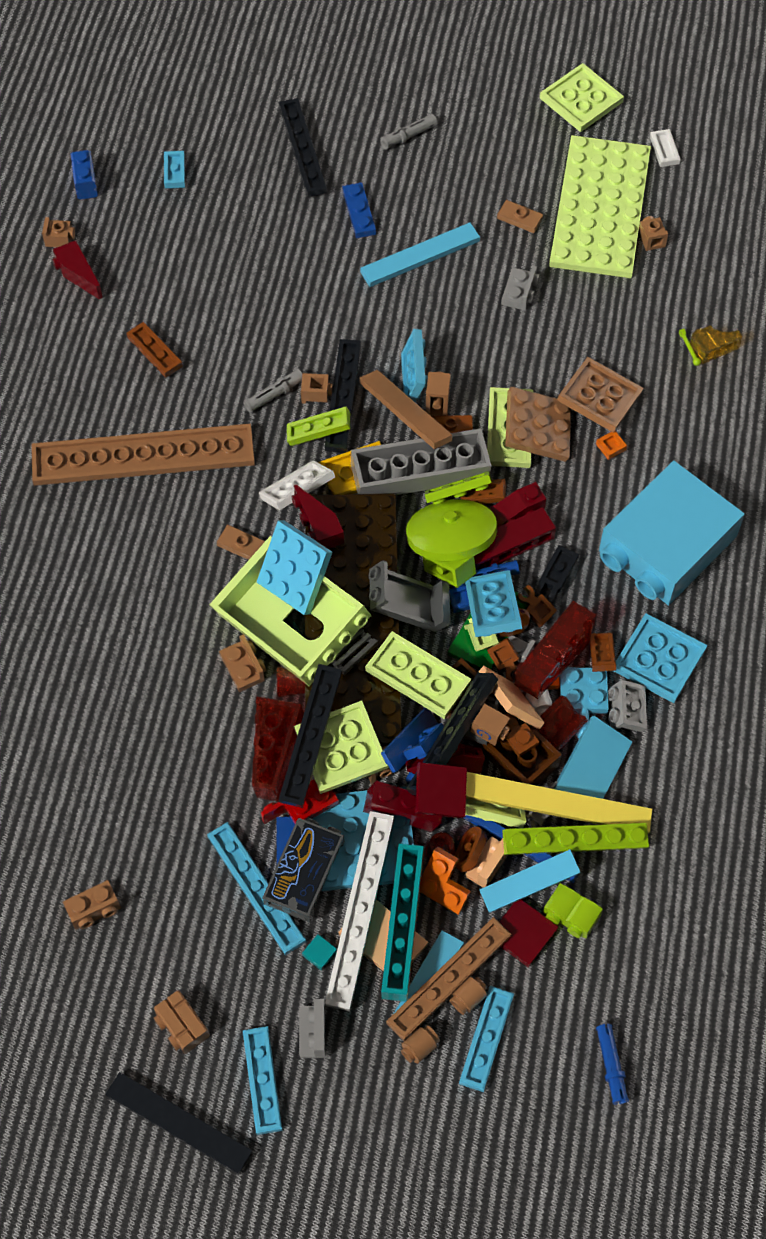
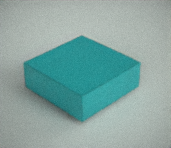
(319, 952)

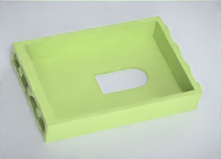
(262, 616)

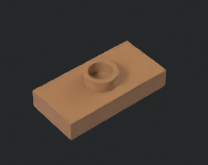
(520, 216)
(239, 542)

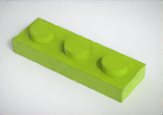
(318, 426)
(458, 488)

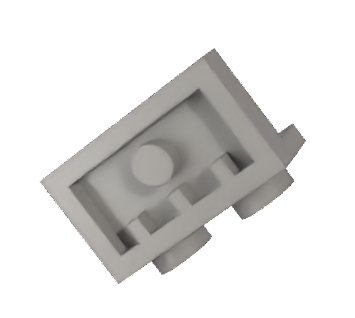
(519, 288)
(627, 706)
(312, 1030)

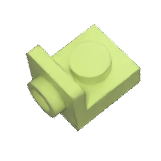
(480, 642)

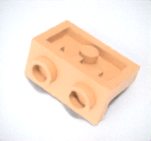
(488, 862)

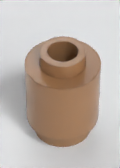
(468, 995)
(420, 1044)

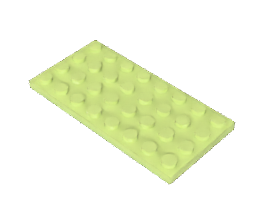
(600, 207)

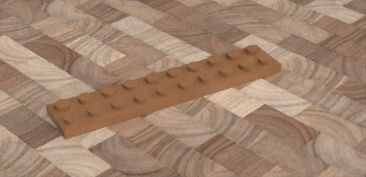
(142, 454)

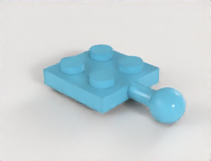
(585, 691)

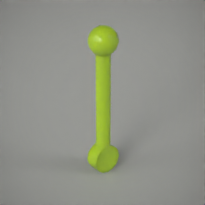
(696, 361)

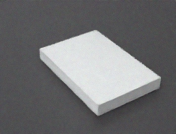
(307, 477)

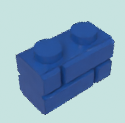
(84, 174)

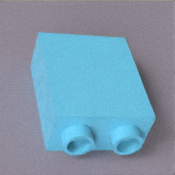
(669, 533)

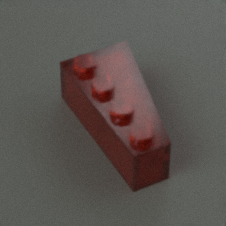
(556, 650)
(273, 744)

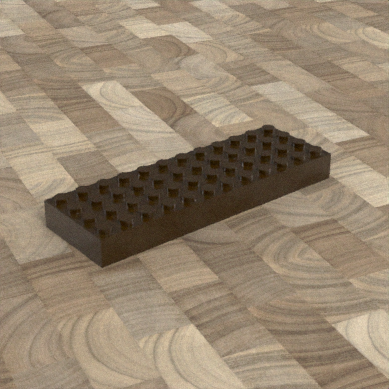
(368, 539)

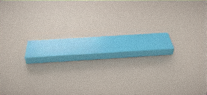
(419, 254)
(254, 886)

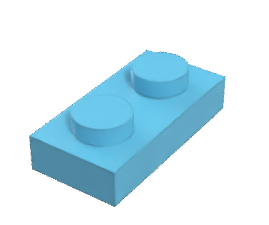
(174, 169)

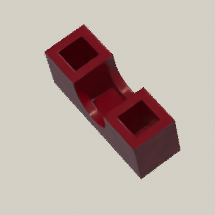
(398, 801)

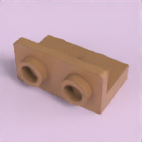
(243, 664)
(92, 905)

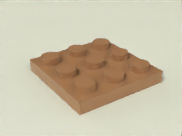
(600, 394)
(537, 424)

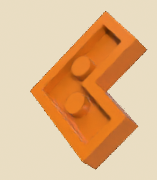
(437, 882)

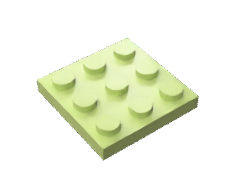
(581, 97)
(347, 749)

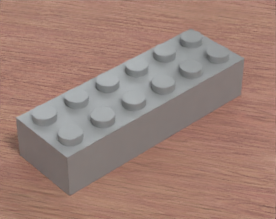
(417, 466)

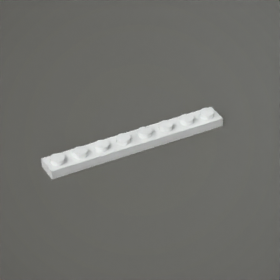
(359, 911)

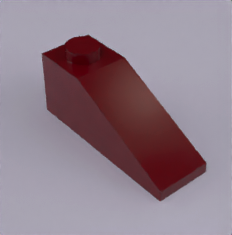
(75, 268)
(519, 503)

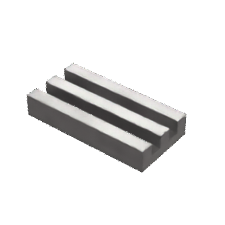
(366, 637)

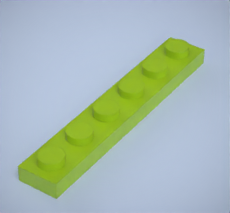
(575, 838)

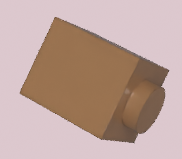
(490, 725)

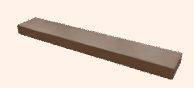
(406, 409)
(448, 979)

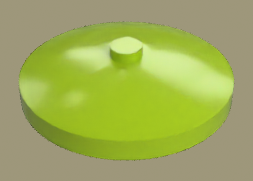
(451, 530)

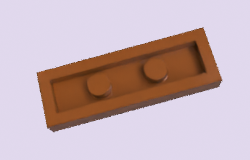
(154, 349)

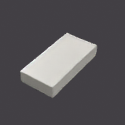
(665, 148)

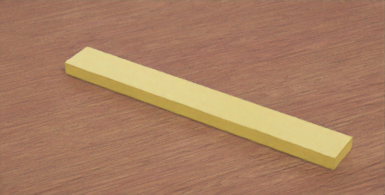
(554, 801)

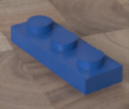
(359, 210)

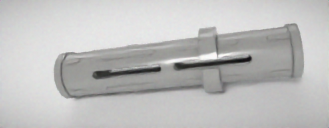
(400, 134)
(274, 390)

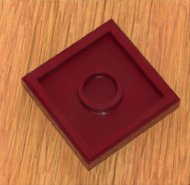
(441, 790)
(528, 931)

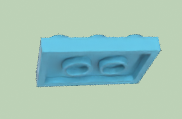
(414, 365)

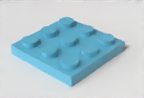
(294, 567)
(659, 657)

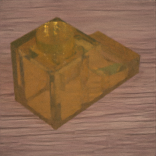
(711, 343)

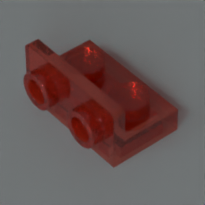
(560, 723)

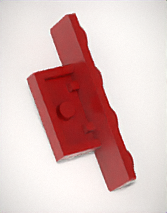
(313, 806)

